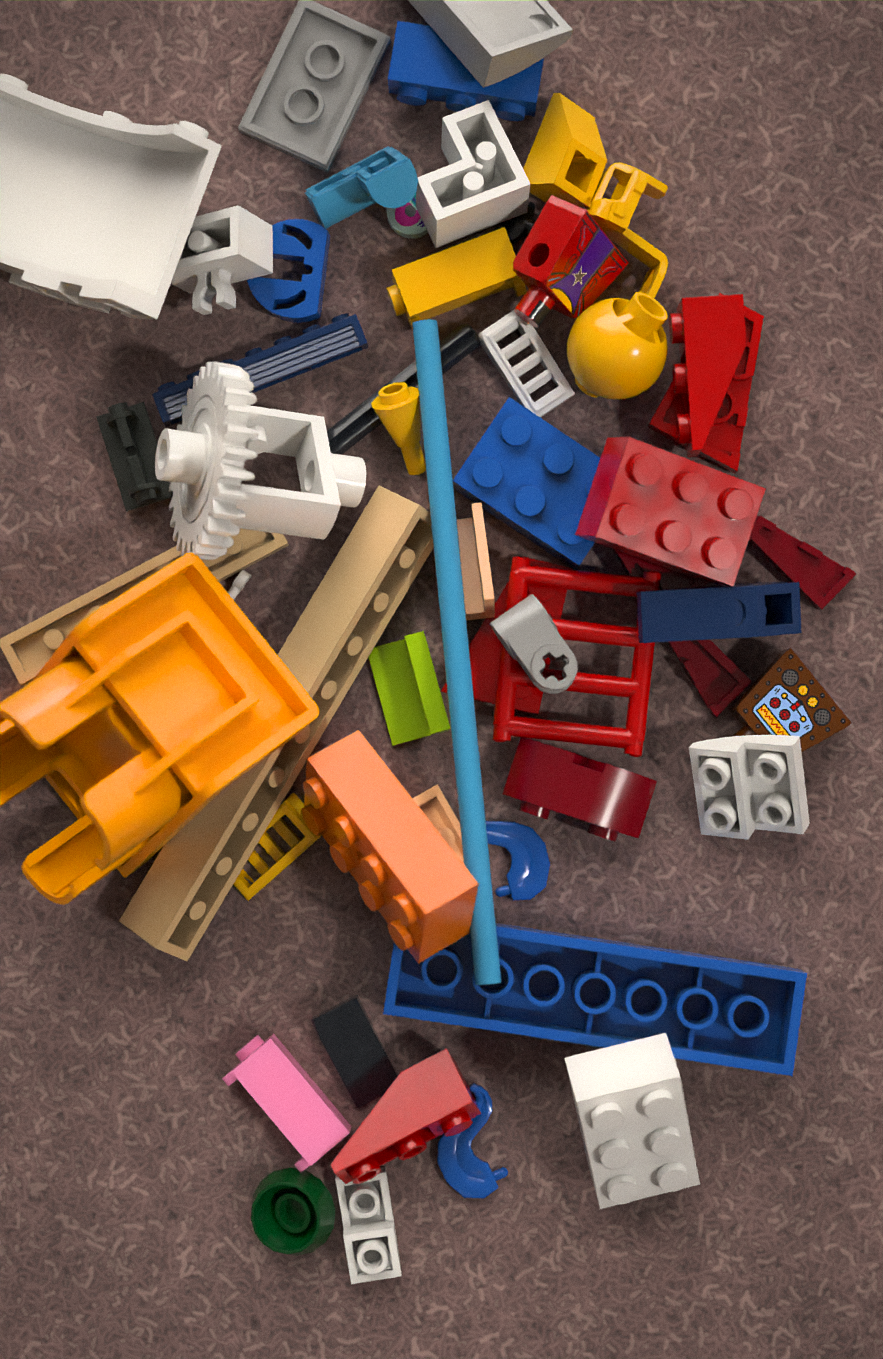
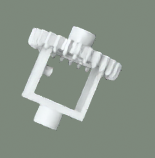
(208, 459)

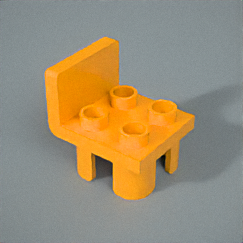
(145, 723)

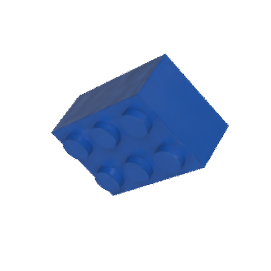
(532, 480)

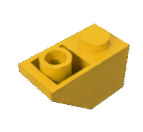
(566, 154)

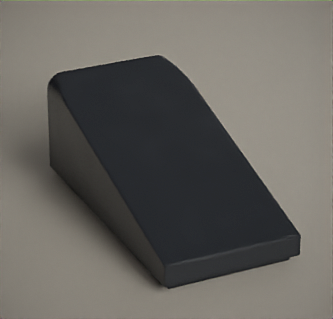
(355, 1050)

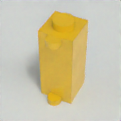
(455, 277)

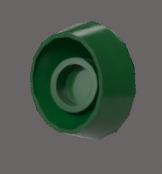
(306, 1203)

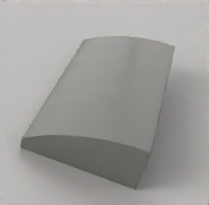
(496, 35)

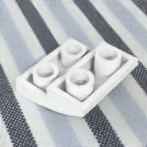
(749, 785)

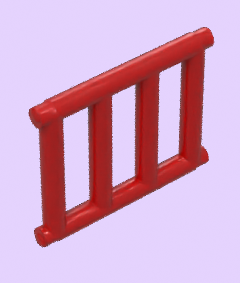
(635, 688)

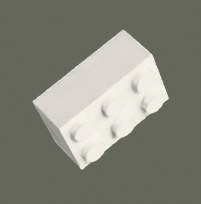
(633, 1120)

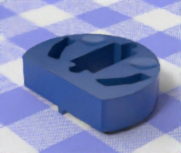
(272, 292)

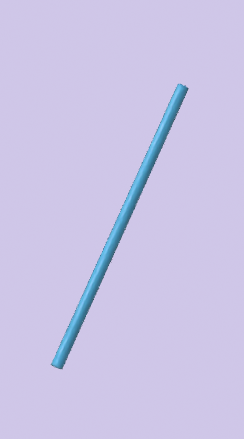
(456, 647)

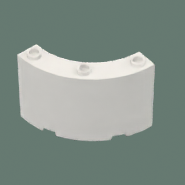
(96, 201)

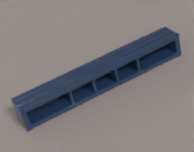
(278, 363)

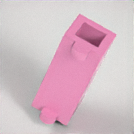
(289, 1098)

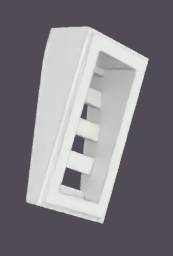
(502, 328)

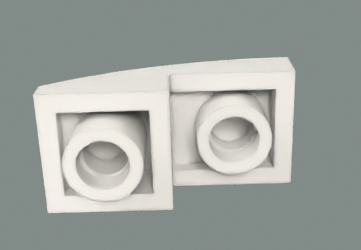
(369, 1229)

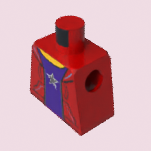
(564, 263)

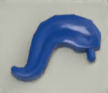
(528, 858)
(457, 1161)

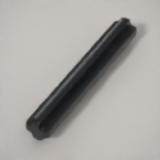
(364, 418)

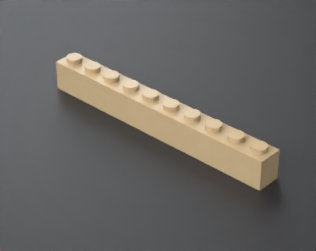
(325, 657)

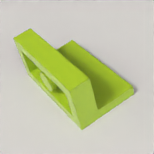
(408, 689)

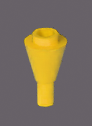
(400, 414)

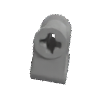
(530, 638)

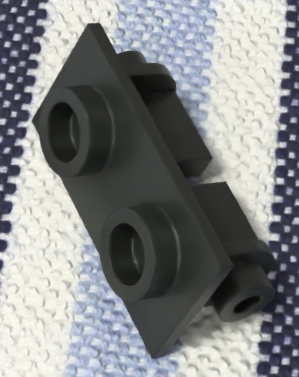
(132, 454)

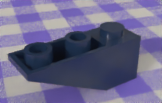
(719, 612)

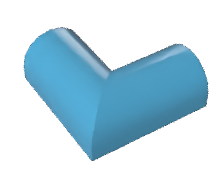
(379, 178)

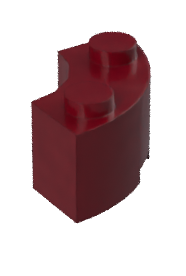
(580, 788)

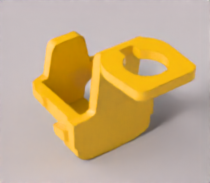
(615, 215)

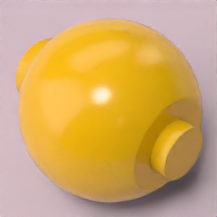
(618, 346)

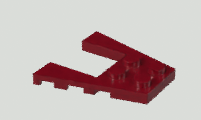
(707, 667)

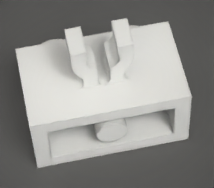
(222, 251)

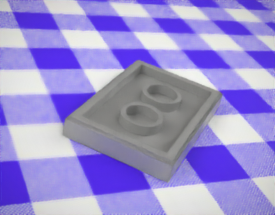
(314, 84)

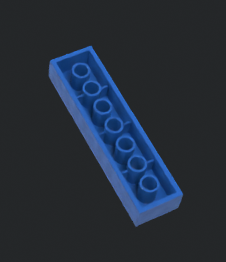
(610, 996)

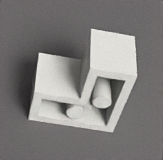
(479, 184)

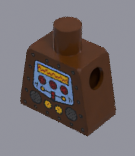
(789, 703)

